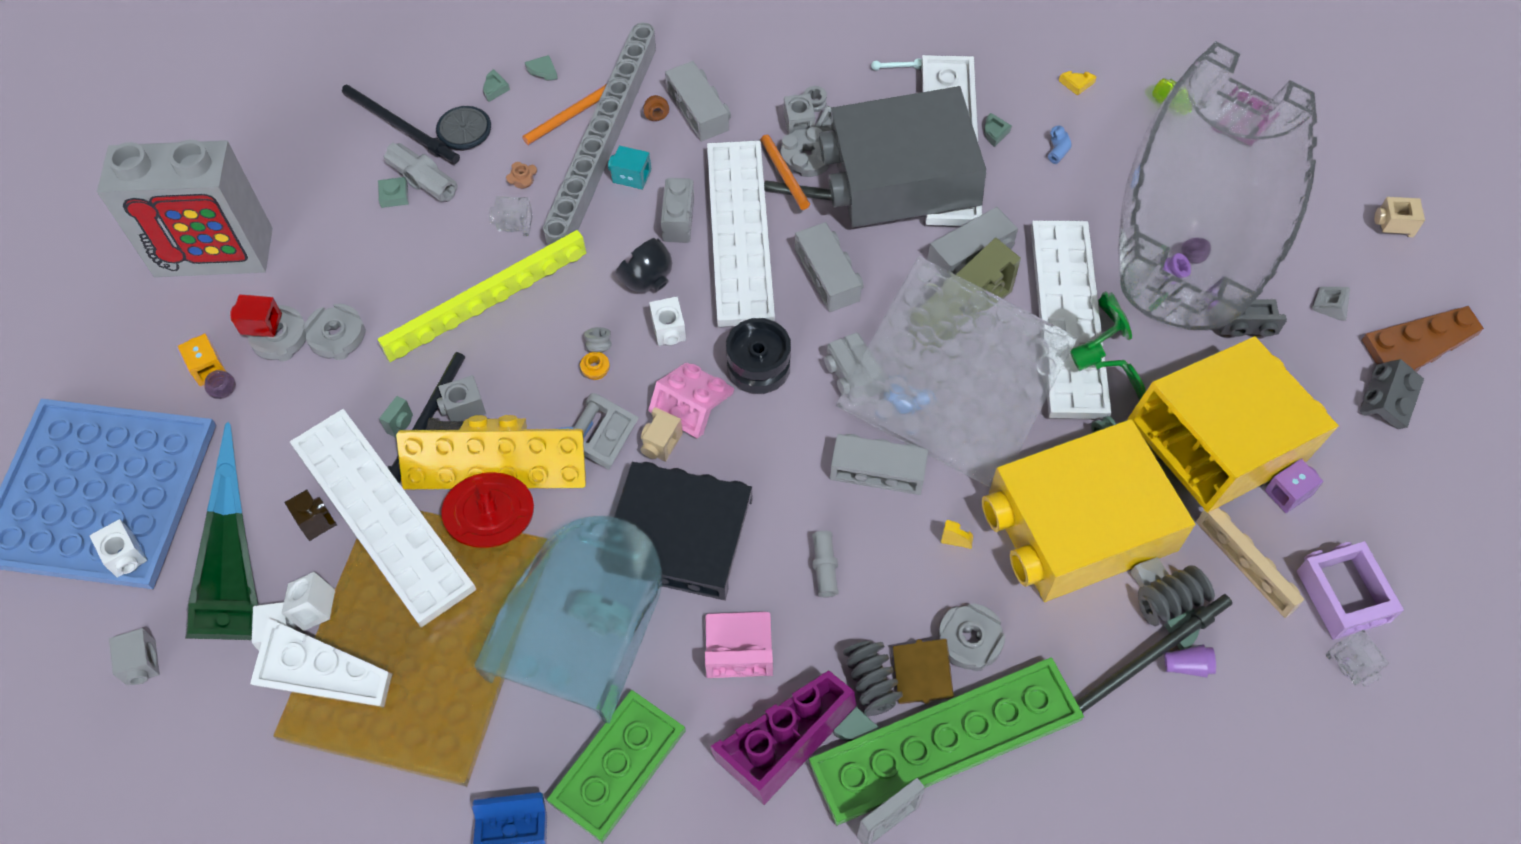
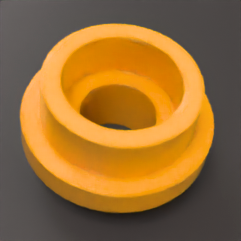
(595, 372)

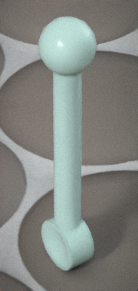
(876, 65)

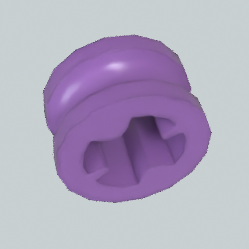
(1178, 266)

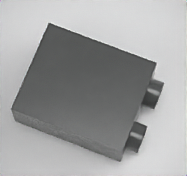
(904, 157)

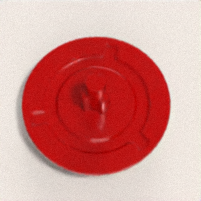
(487, 510)

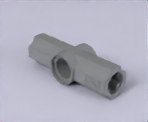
(420, 172)

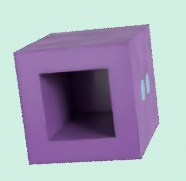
(1294, 485)

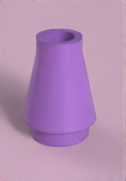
(1192, 661)

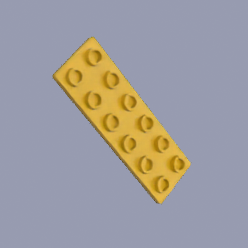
(492, 445)

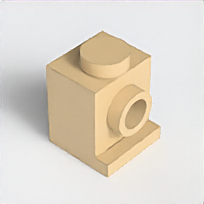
(1400, 215)
(661, 435)

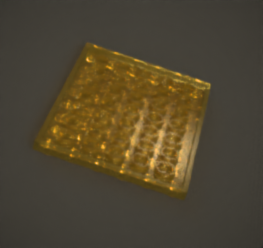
(435, 696)

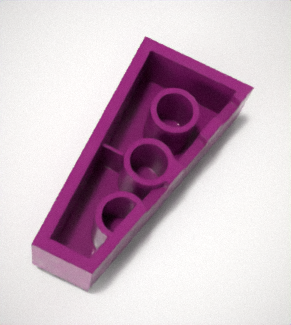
(781, 740)

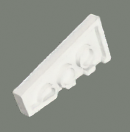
(310, 667)

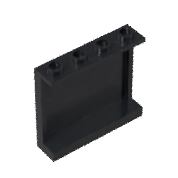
(690, 523)

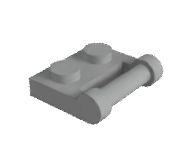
(611, 432)

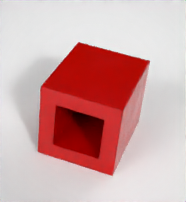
(256, 315)

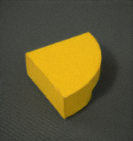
(1077, 81)
(955, 536)

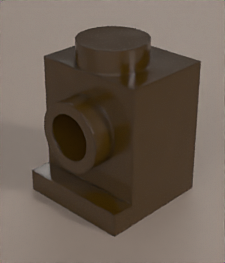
(310, 514)

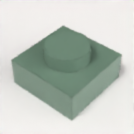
(393, 192)
(396, 416)

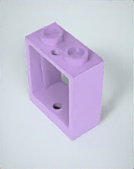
(1329, 608)

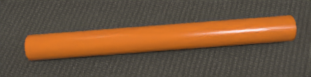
(563, 116)
(785, 172)

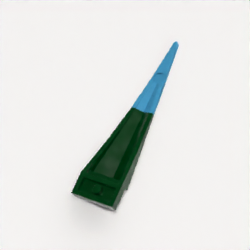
(222, 580)

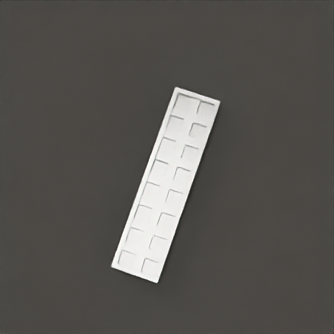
(739, 233)
(1070, 302)
(383, 517)

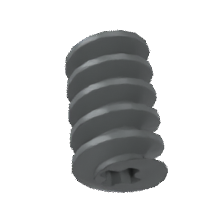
(1174, 593)
(872, 677)

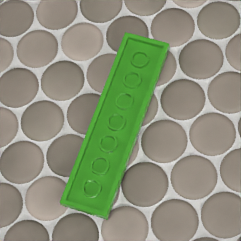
(945, 739)

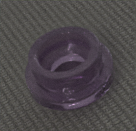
(1196, 250)
(216, 379)

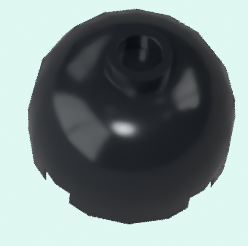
(647, 267)

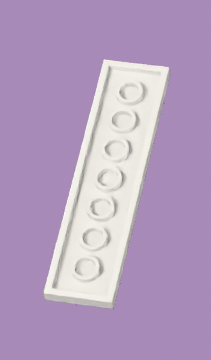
(943, 73)

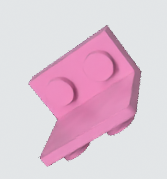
(690, 396)
(738, 645)

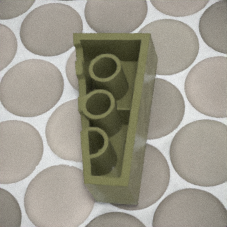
(993, 269)

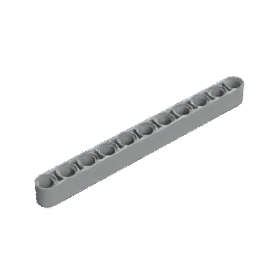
(601, 134)

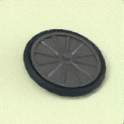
(463, 127)

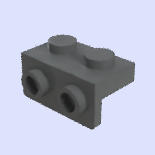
(1258, 319)
(1393, 393)

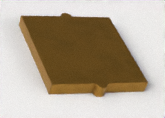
(923, 671)

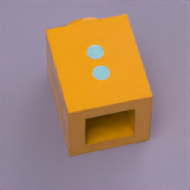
(200, 357)

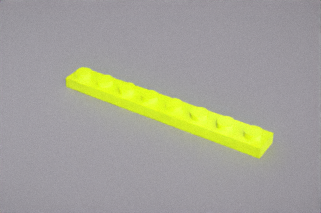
(482, 296)

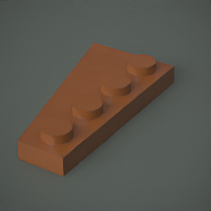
(1424, 338)

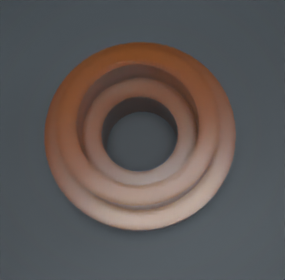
(656, 102)

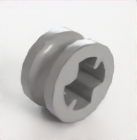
(821, 94)
(598, 339)

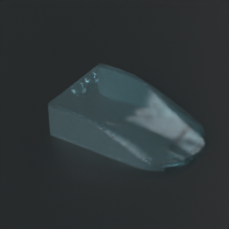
(577, 614)

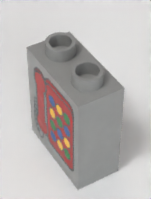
(186, 207)

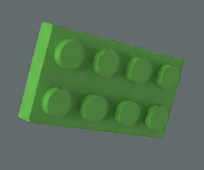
(616, 766)

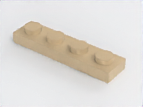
(1250, 561)

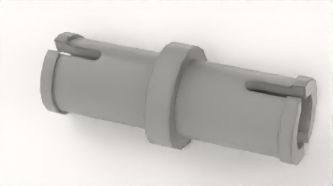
(825, 564)

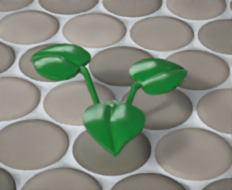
(1092, 351)

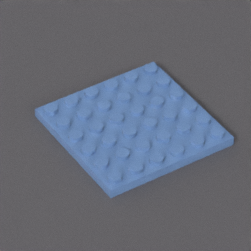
(88, 469)

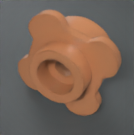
(521, 175)

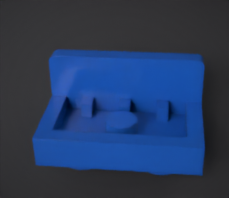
(510, 819)

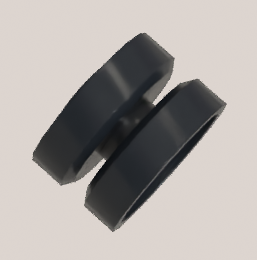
(758, 355)

